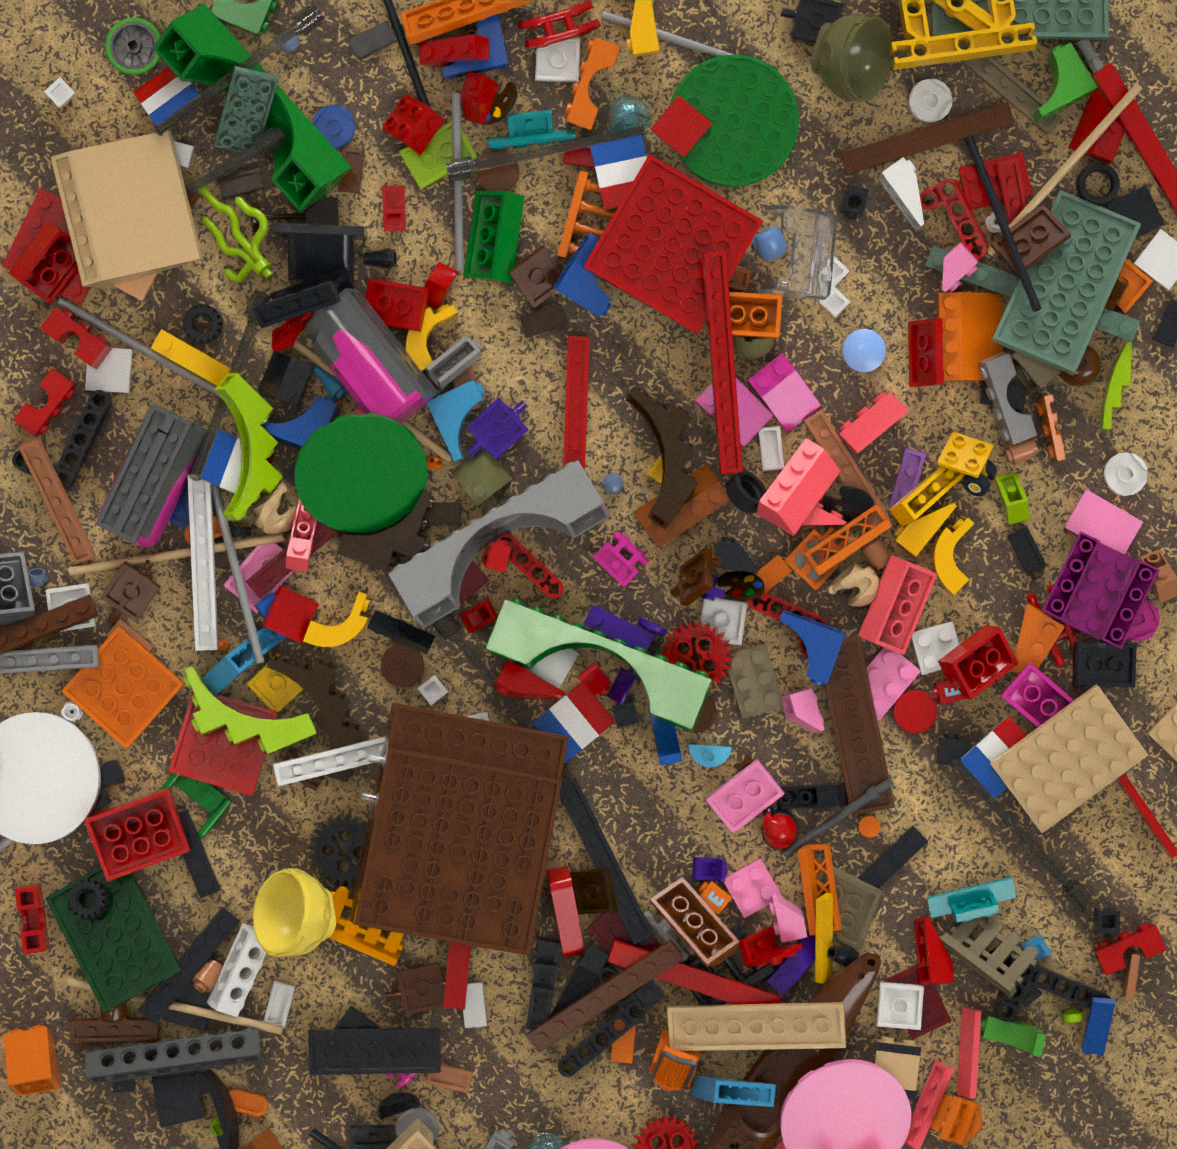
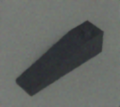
(950, 748)
(582, 977)

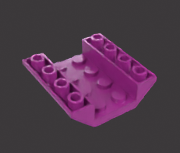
(1100, 591)

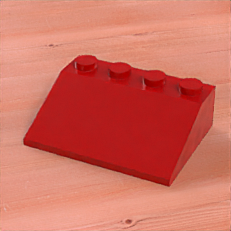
(137, 833)

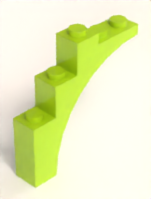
(256, 444)
(214, 715)

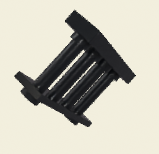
(303, 298)
(751, 979)

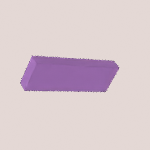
(908, 474)

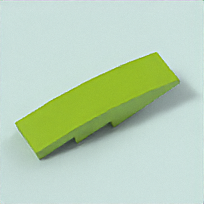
(1119, 377)

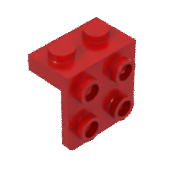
(413, 123)
(763, 948)

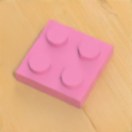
(751, 887)

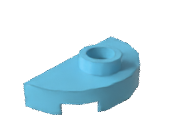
(709, 755)

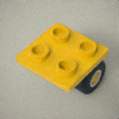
(970, 458)

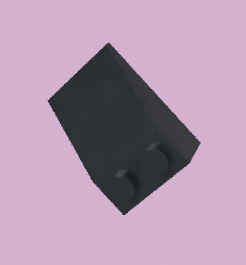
(178, 1097)

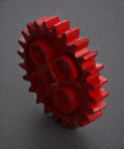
(716, 652)
(671, 1128)

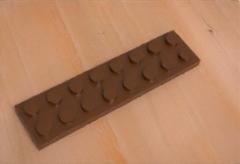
(857, 727)

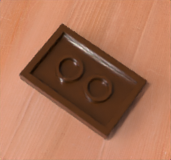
(1034, 236)

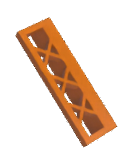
(853, 546)
(811, 883)

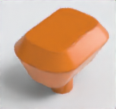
(434, 463)
(223, 646)

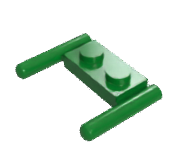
(203, 794)

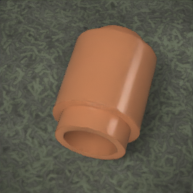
(1021, 451)
(876, 554)
(207, 976)

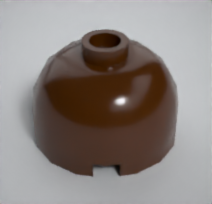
(1086, 371)

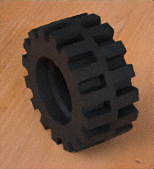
(192, 314)
(75, 899)

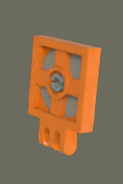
(803, 567)

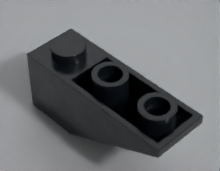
(813, 796)

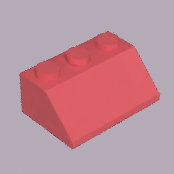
(872, 422)

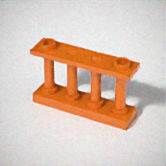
(578, 206)

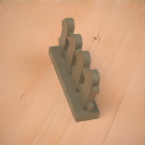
(978, 948)

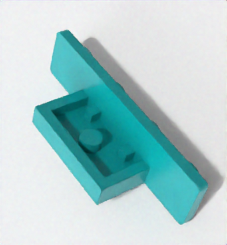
(530, 129)
(972, 901)

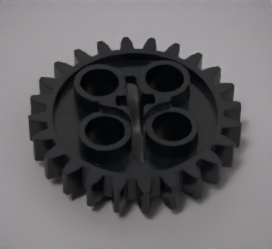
(329, 863)

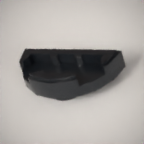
(396, 1104)

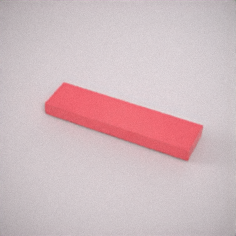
(969, 1052)
(928, 1104)

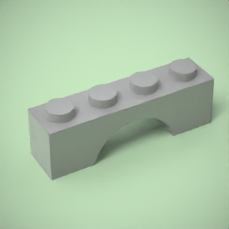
(997, 373)

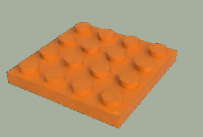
(124, 689)

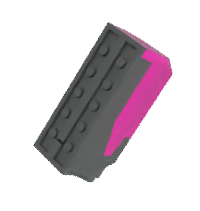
(368, 358)
(152, 477)

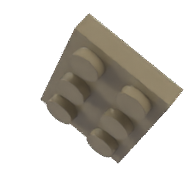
(754, 681)

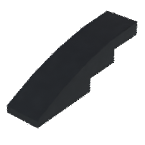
(543, 982)

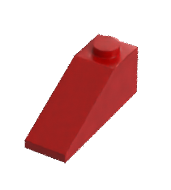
(595, 680)
(520, 683)
(932, 958)

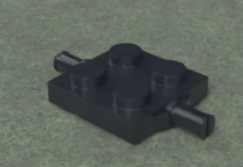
(811, 16)

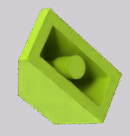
(1013, 498)

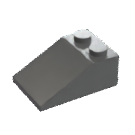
(15, 589)

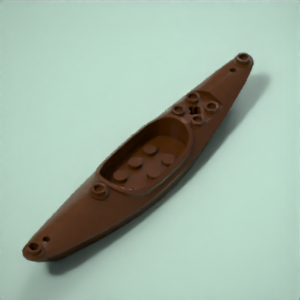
(760, 1125)

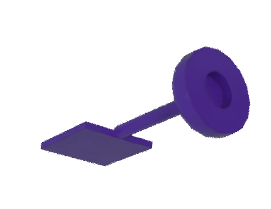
(626, 677)

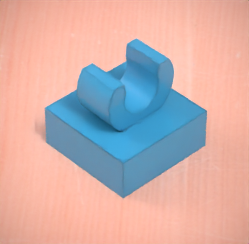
(1040, 945)

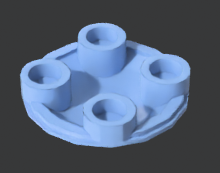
(864, 350)

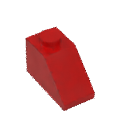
(478, 97)

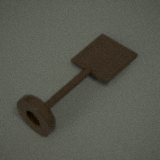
(320, 213)

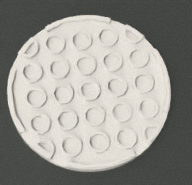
(45, 778)

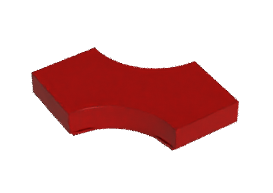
(286, 334)

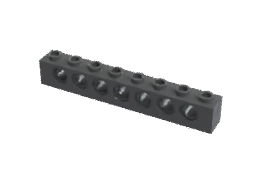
(184, 1062)

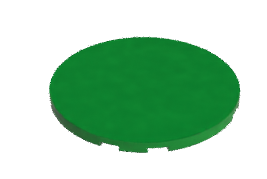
(750, 118)
(360, 472)

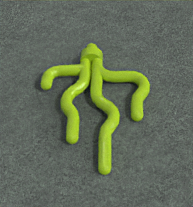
(250, 251)

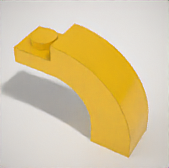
(417, 341)
(942, 556)
(330, 636)

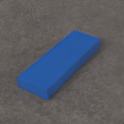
(1098, 1025)

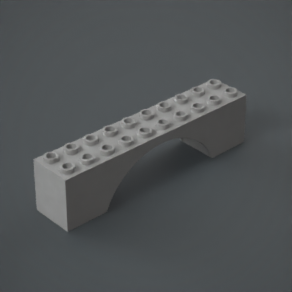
(434, 578)

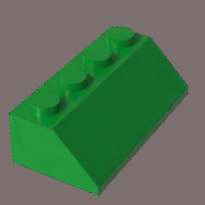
(494, 236)

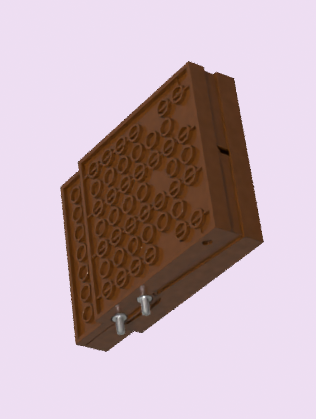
(459, 829)

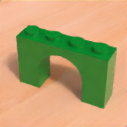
(245, 17)

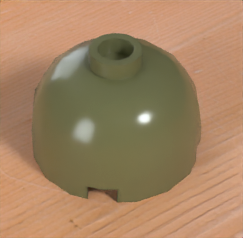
(752, 347)

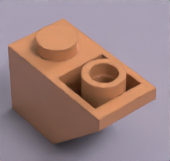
(1166, 581)

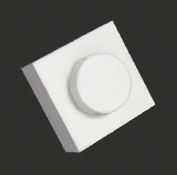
(60, 92)
(433, 690)

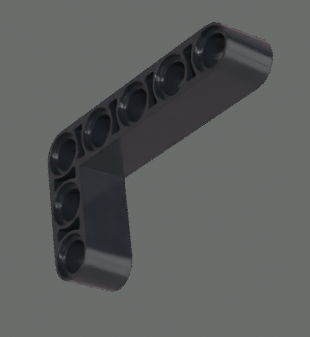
(72, 446)
(1050, 984)
(607, 1028)

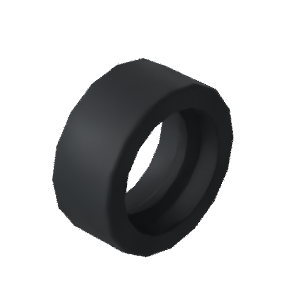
(1098, 167)
(738, 495)

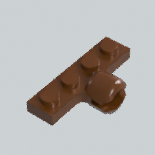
(113, 1027)

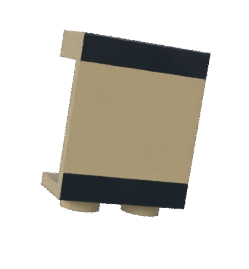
(900, 1060)

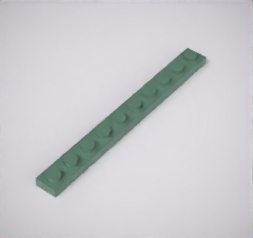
(1005, 284)

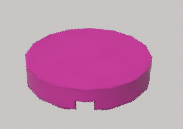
(1151, 619)

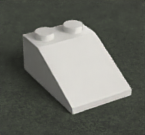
(903, 188)

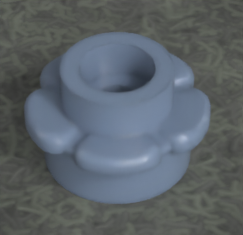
(37, 577)

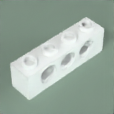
(238, 958)

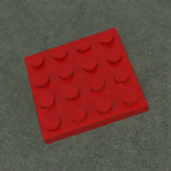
(44, 208)
(214, 758)

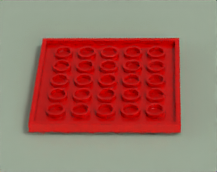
(659, 240)

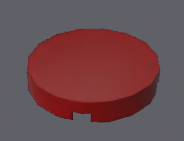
(915, 711)

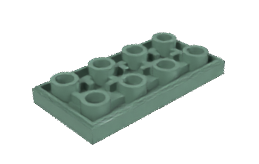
(245, 109)

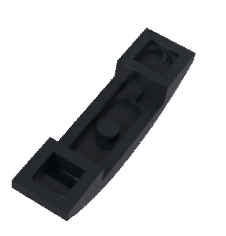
(224, 1107)

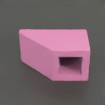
(956, 265)
(803, 710)
(789, 919)

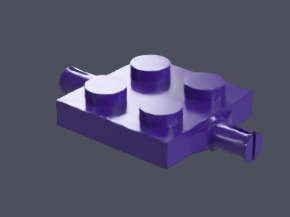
(497, 428)

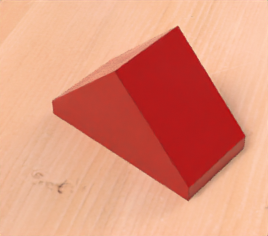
(439, 284)
(479, 616)

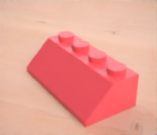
(798, 487)
(897, 604)

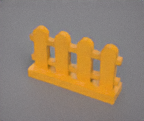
(362, 938)

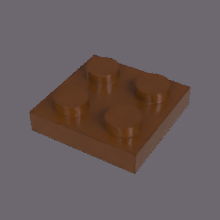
(536, 276)

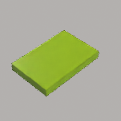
(431, 164)

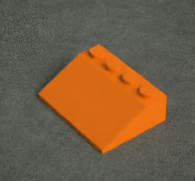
(968, 331)

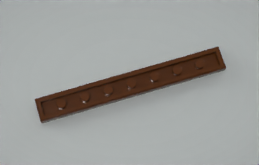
(927, 138)

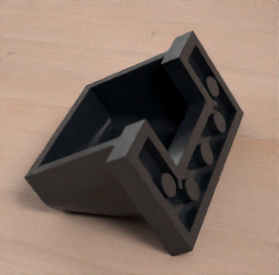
(320, 249)

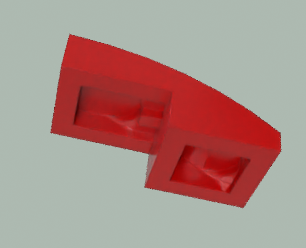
(394, 208)

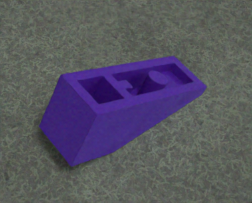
(618, 628)
(792, 968)

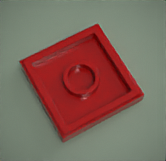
(681, 126)
(290, 614)

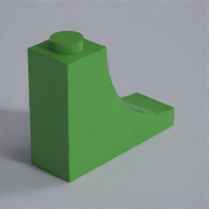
(1069, 83)
(1014, 1033)

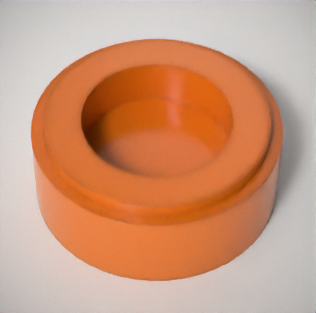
(869, 826)

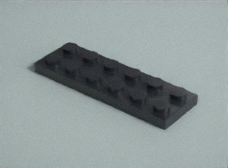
(374, 1051)

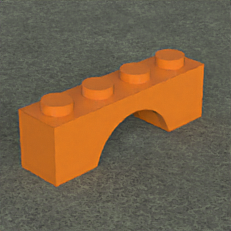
(583, 110)

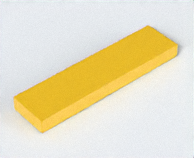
(823, 937)

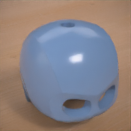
(770, 244)

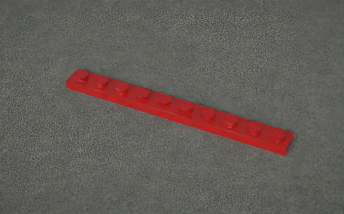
(722, 362)

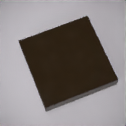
(593, 891)

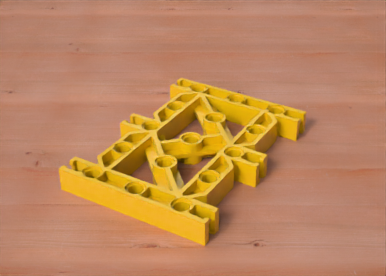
(981, 42)

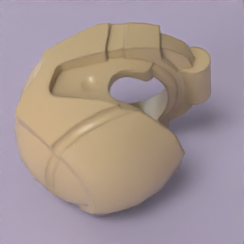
(269, 518)
(861, 580)

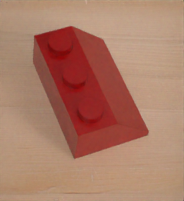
(1108, 143)
(46, 262)
(978, 661)

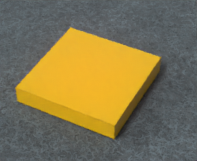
(274, 688)

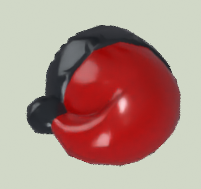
(779, 828)

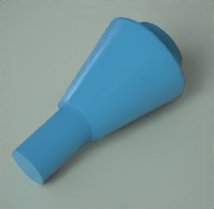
(332, 385)

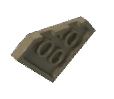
(856, 906)

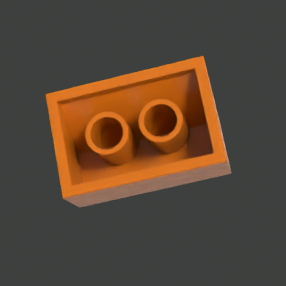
(755, 314)

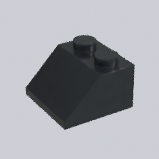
(286, 378)
(733, 556)

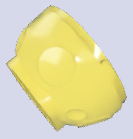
(292, 914)

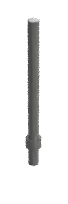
(872, 794)

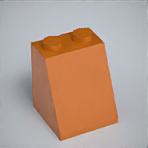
(31, 1061)

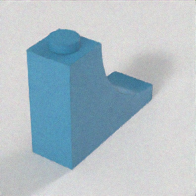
(451, 411)
(237, 662)
(733, 1091)

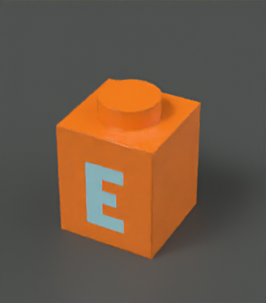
(714, 896)

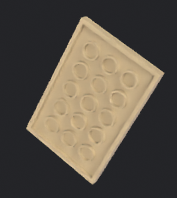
(1069, 758)

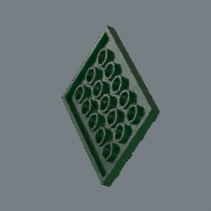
(121, 949)

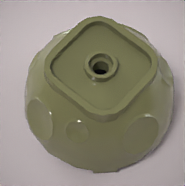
(853, 56)

